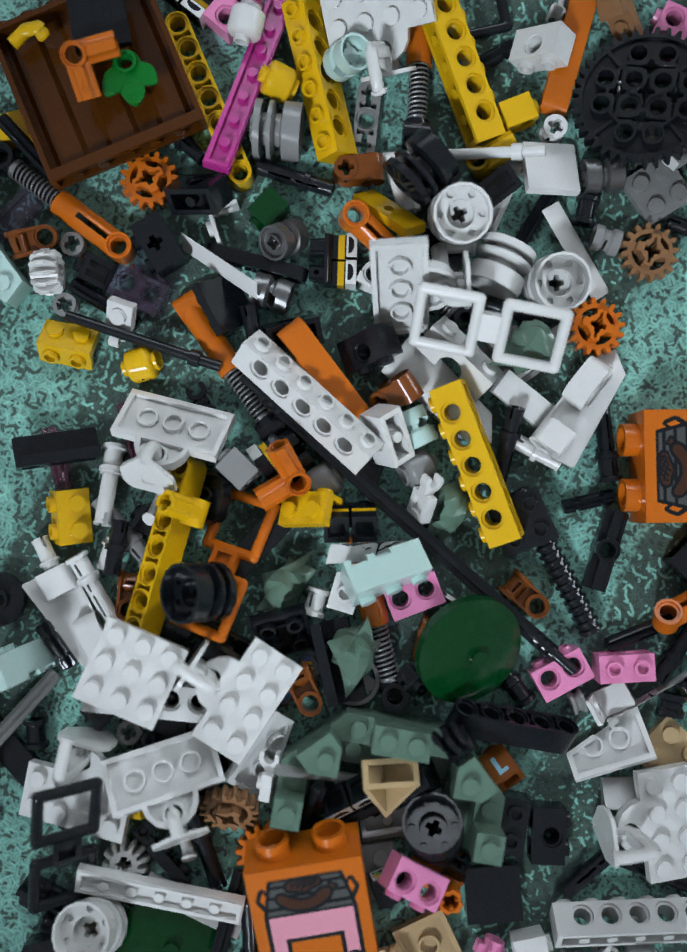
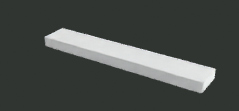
(159, 893)

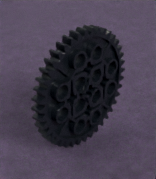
(617, 64)

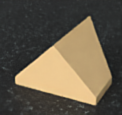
(389, 782)

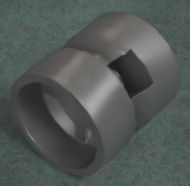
(601, 175)
(283, 239)
(272, 293)

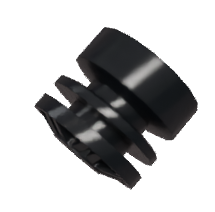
(425, 164)
(198, 592)
(426, 813)

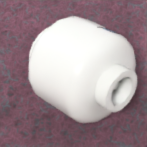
(246, 22)

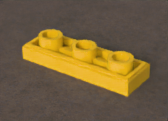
(391, 214)

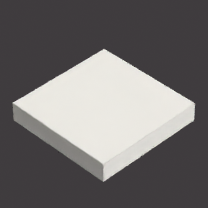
(552, 173)

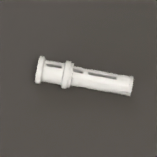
(110, 472)
(89, 579)

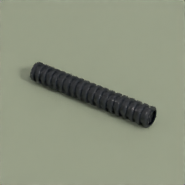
(567, 584)

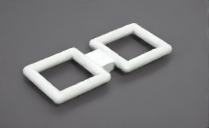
(490, 327)

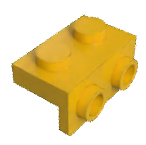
(67, 344)
(308, 510)
(70, 516)

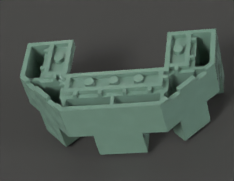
(370, 733)

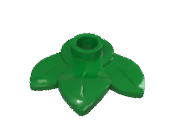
(129, 81)

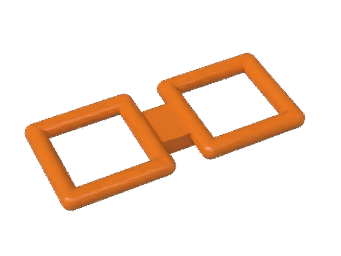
(231, 557)

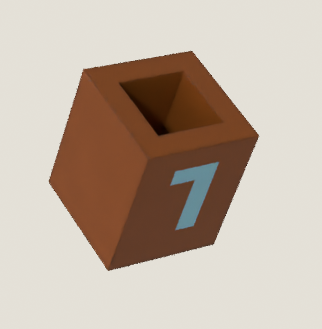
(501, 767)

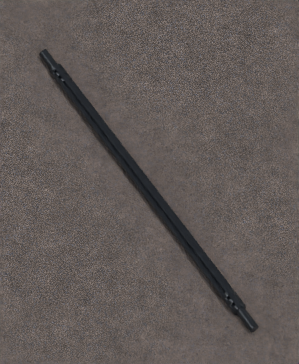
(417, 530)

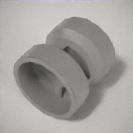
(605, 240)

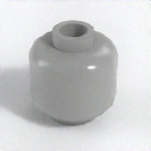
(412, 470)
(325, 476)

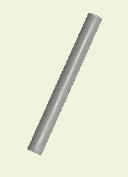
(300, 772)

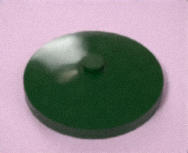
(467, 648)
(164, 931)

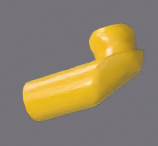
(27, 30)

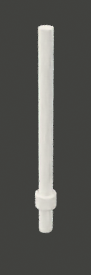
(516, 151)

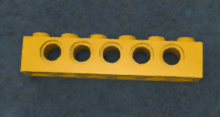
(457, 77)
(321, 94)
(490, 532)

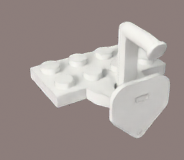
(384, 25)
(404, 263)
(170, 429)
(241, 698)
(70, 767)
(161, 779)
(649, 826)

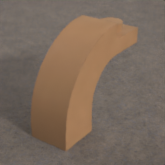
(620, 17)

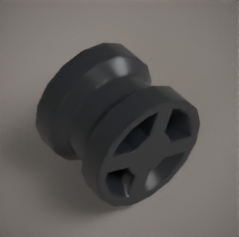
(671, 704)

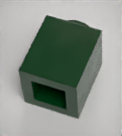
(268, 209)

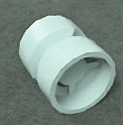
(346, 57)
(418, 428)

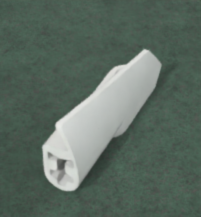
(431, 377)
(580, 409)
(67, 609)

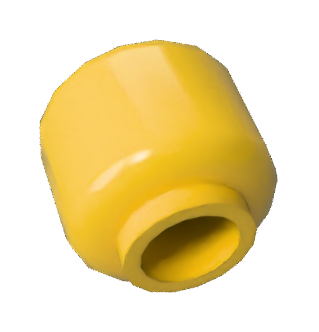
(278, 81)
(141, 364)

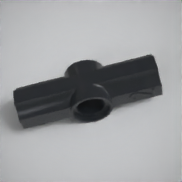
(609, 531)

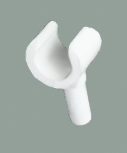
(556, 11)

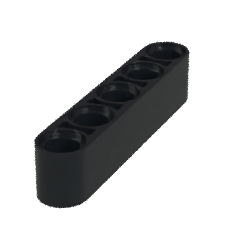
(514, 726)

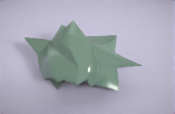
(531, 340)
(449, 511)
(286, 584)
(354, 653)

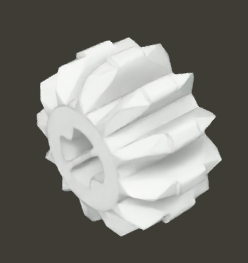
(47, 272)
(132, 852)

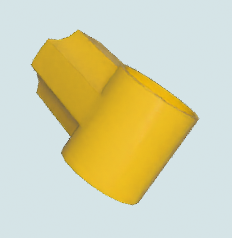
(482, 171)
(186, 509)

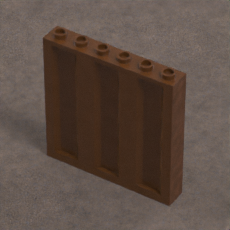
(102, 132)

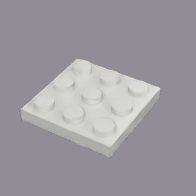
(129, 673)

